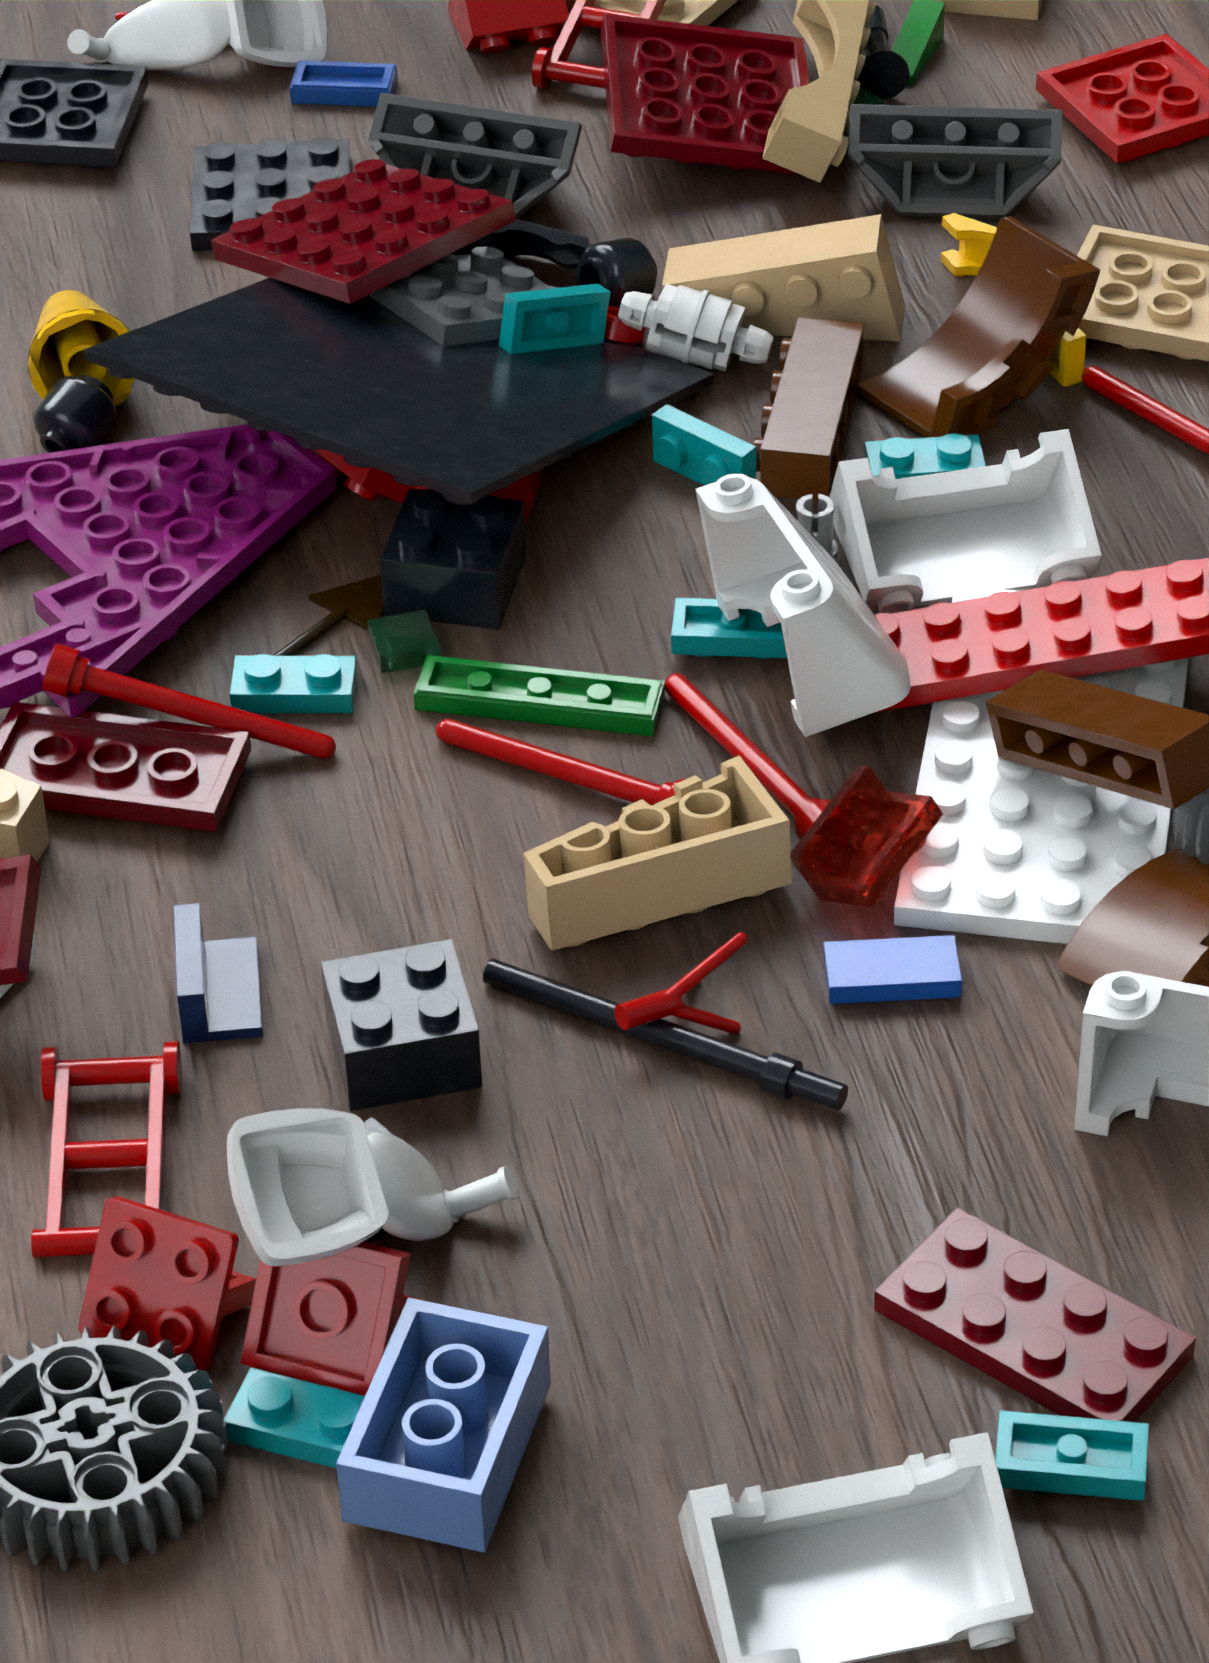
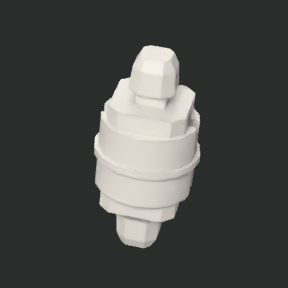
(695, 327)

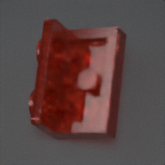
(863, 840)

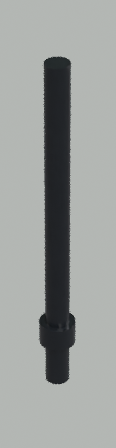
(776, 1074)

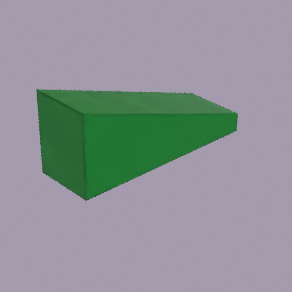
(920, 35)

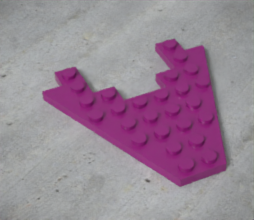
(145, 537)

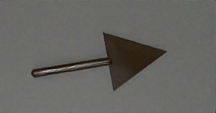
(352, 601)

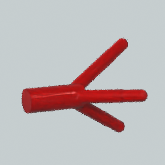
(670, 1001)

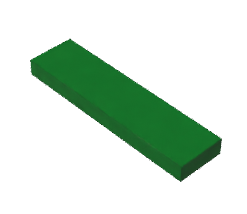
(540, 695)

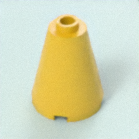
(63, 332)

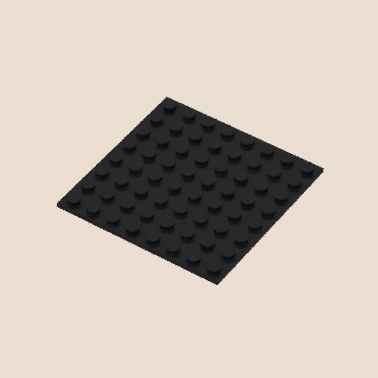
(391, 394)

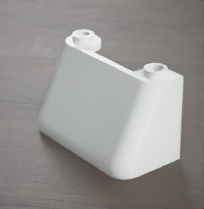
(969, 527)
(771, 564)
(1140, 1043)
(860, 1562)

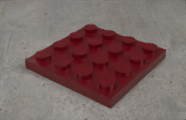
(696, 90)
(362, 230)

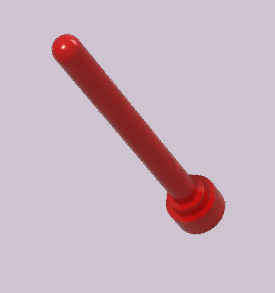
(1147, 407)
(72, 673)
(736, 743)
(552, 763)

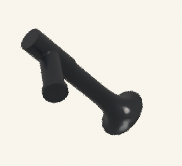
(883, 70)

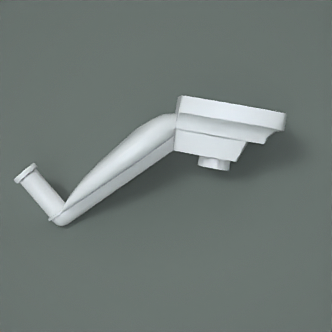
(197, 31)
(323, 1185)

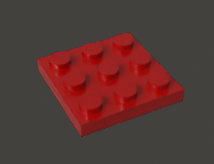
(1133, 97)

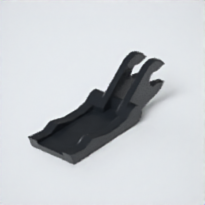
(534, 240)

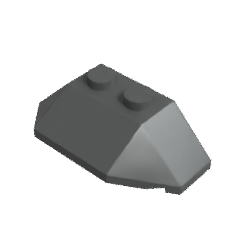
(476, 146)
(954, 157)

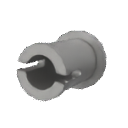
(821, 524)

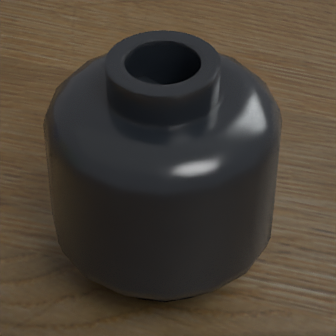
(619, 267)
(75, 414)

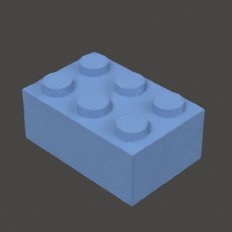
(444, 1424)

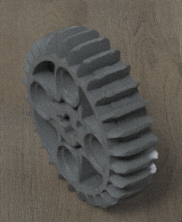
(104, 1425)

